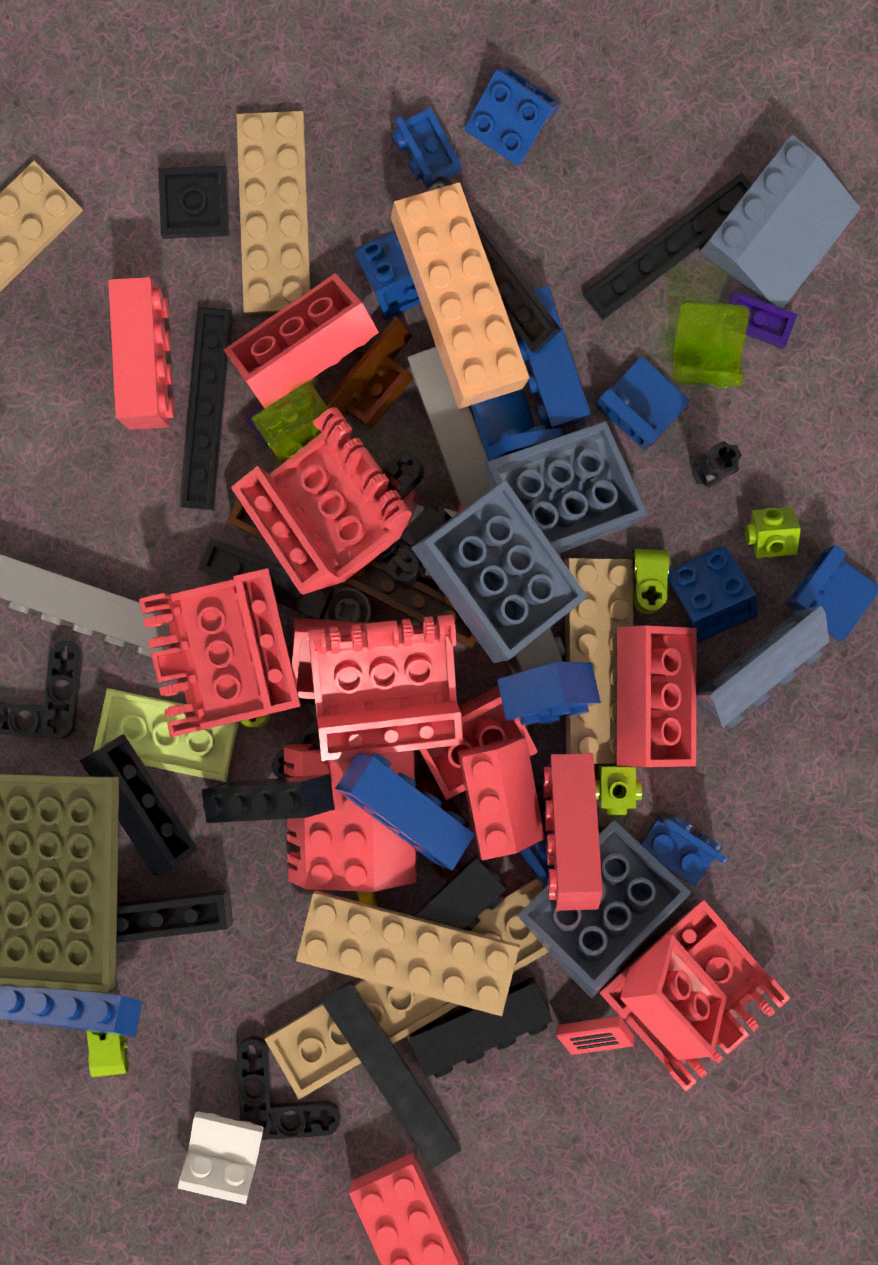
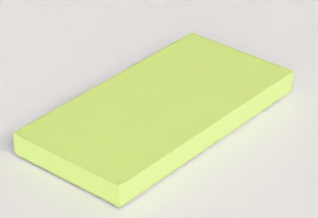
(145, 726)

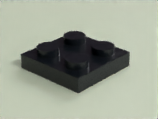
(193, 202)

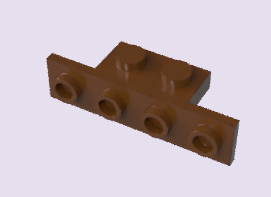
(374, 379)

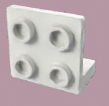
(221, 1157)

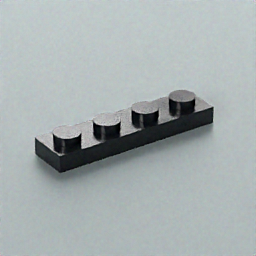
(226, 561)

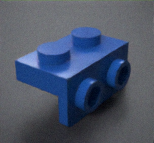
(427, 147)

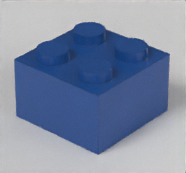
(549, 692)

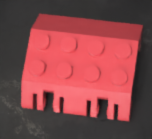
(325, 507)
(222, 652)
(385, 688)
(345, 845)
(728, 966)

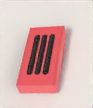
(595, 1035)

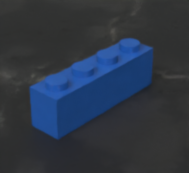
(554, 376)
(405, 810)
(70, 1009)

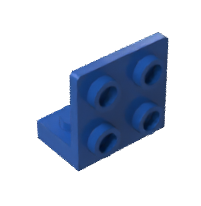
(511, 114)
(388, 275)
(643, 403)
(508, 425)
(838, 589)
(713, 593)
(680, 850)

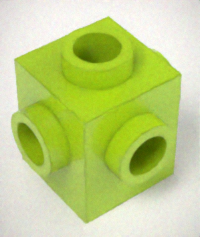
(773, 532)
(631, 789)

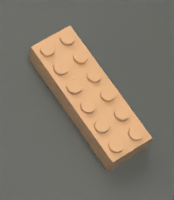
(459, 295)

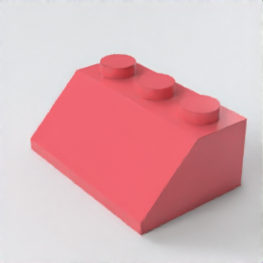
(482, 724)
(501, 797)
(675, 999)

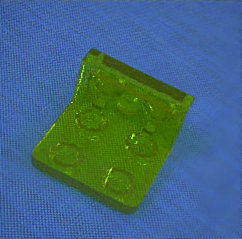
(709, 343)
(288, 421)

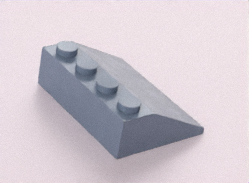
(782, 224)
(572, 486)
(500, 573)
(764, 666)
(633, 907)

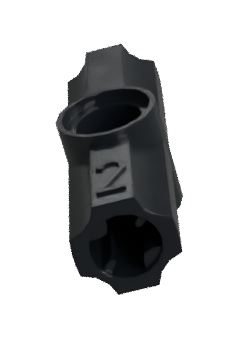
(716, 464)

